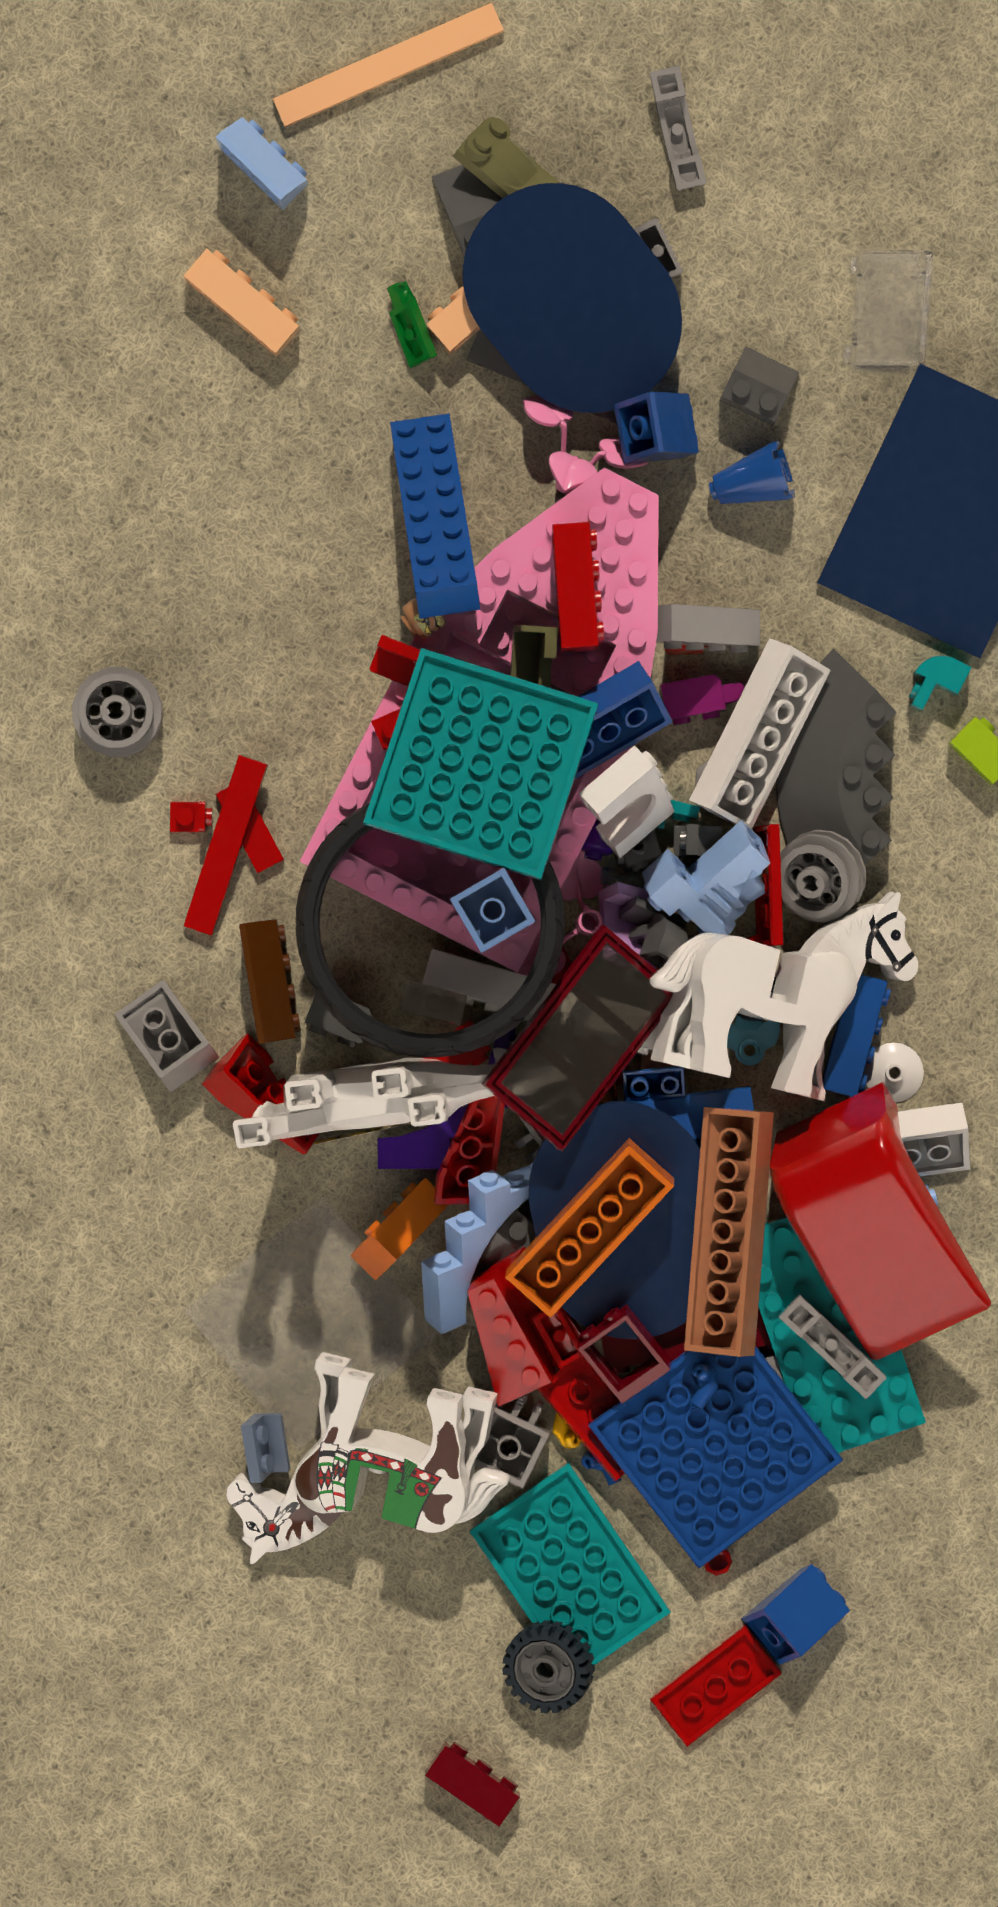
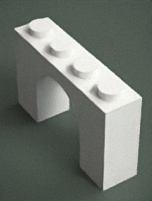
(628, 800)

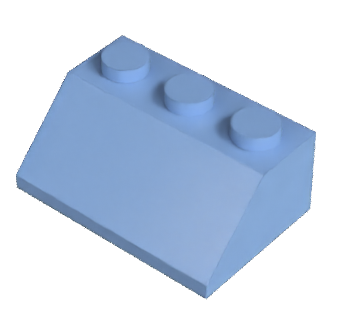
(262, 161)

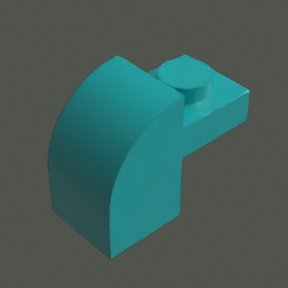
(940, 672)

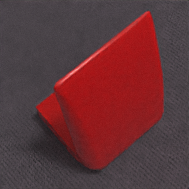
(873, 1224)

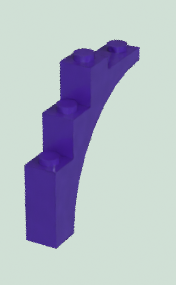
(429, 1145)

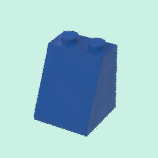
(656, 427)
(796, 1614)

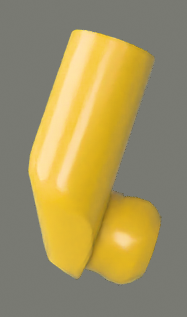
(564, 1433)

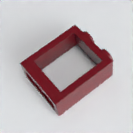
(639, 1378)

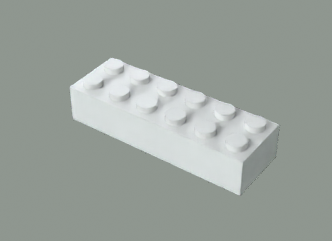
(760, 734)

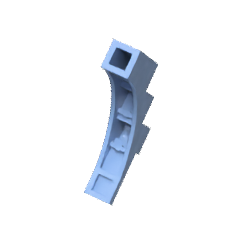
(449, 1273)

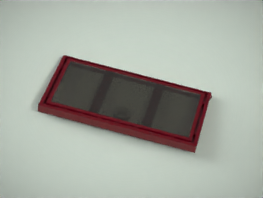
(579, 1039)

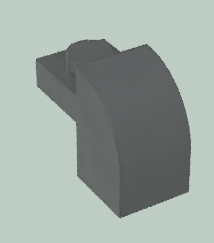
(695, 839)
(658, 939)

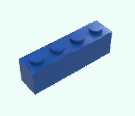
(853, 1038)

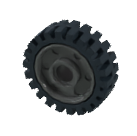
(564, 1653)

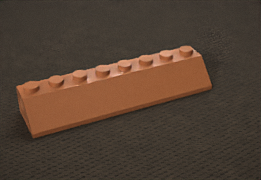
(729, 1231)

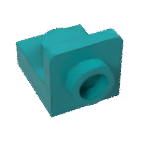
(683, 812)

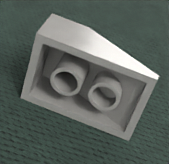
(166, 1036)

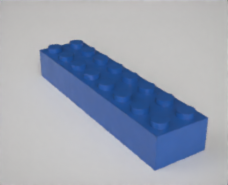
(435, 516)

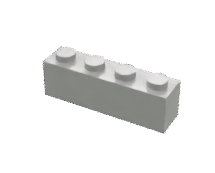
(708, 627)

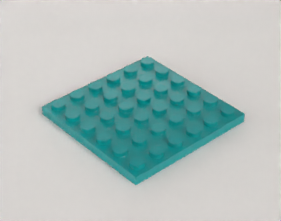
(481, 764)

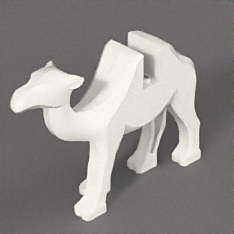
(366, 1097)

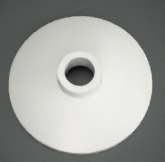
(903, 1058)

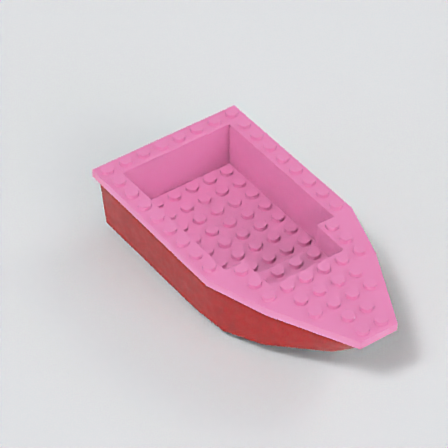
(513, 589)

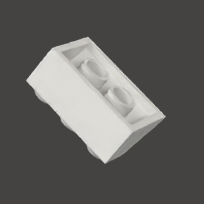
(936, 1138)

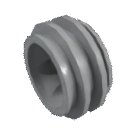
(144, 729)
(803, 894)

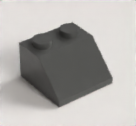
(759, 386)

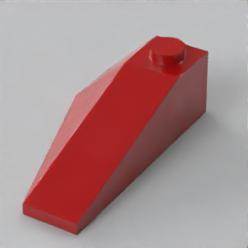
(245, 1082)
(471, 1150)

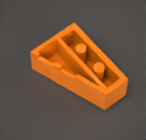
(399, 1229)

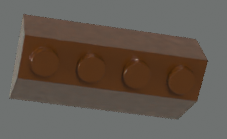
(268, 981)

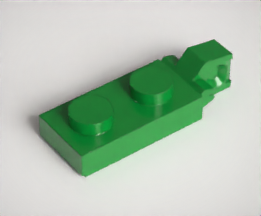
(410, 325)

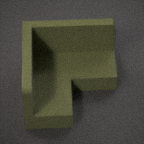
(533, 653)

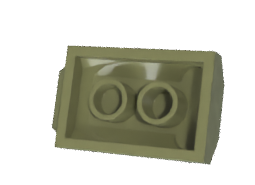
(499, 160)

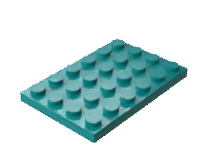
(570, 1564)

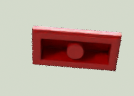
(555, 1337)

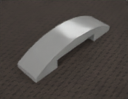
(677, 128)
(833, 1346)

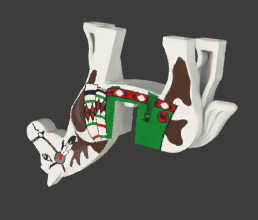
(426, 1484)

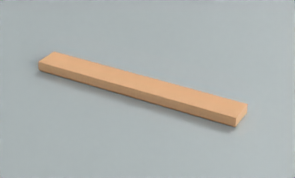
(388, 65)

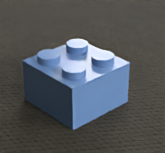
(492, 910)

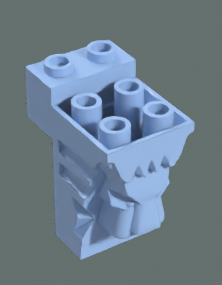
(715, 885)

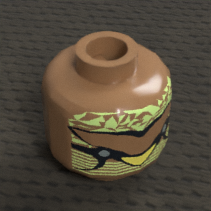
(422, 627)

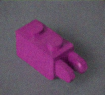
(698, 697)

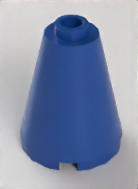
(754, 478)

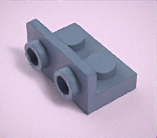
(265, 1446)

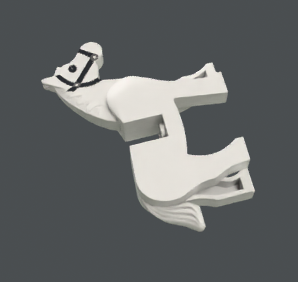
(731, 975)

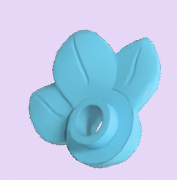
(758, 1034)

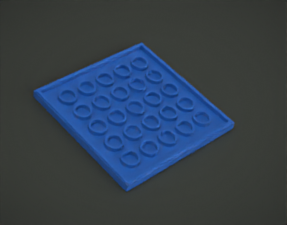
(718, 1466)

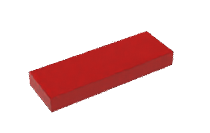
(258, 841)

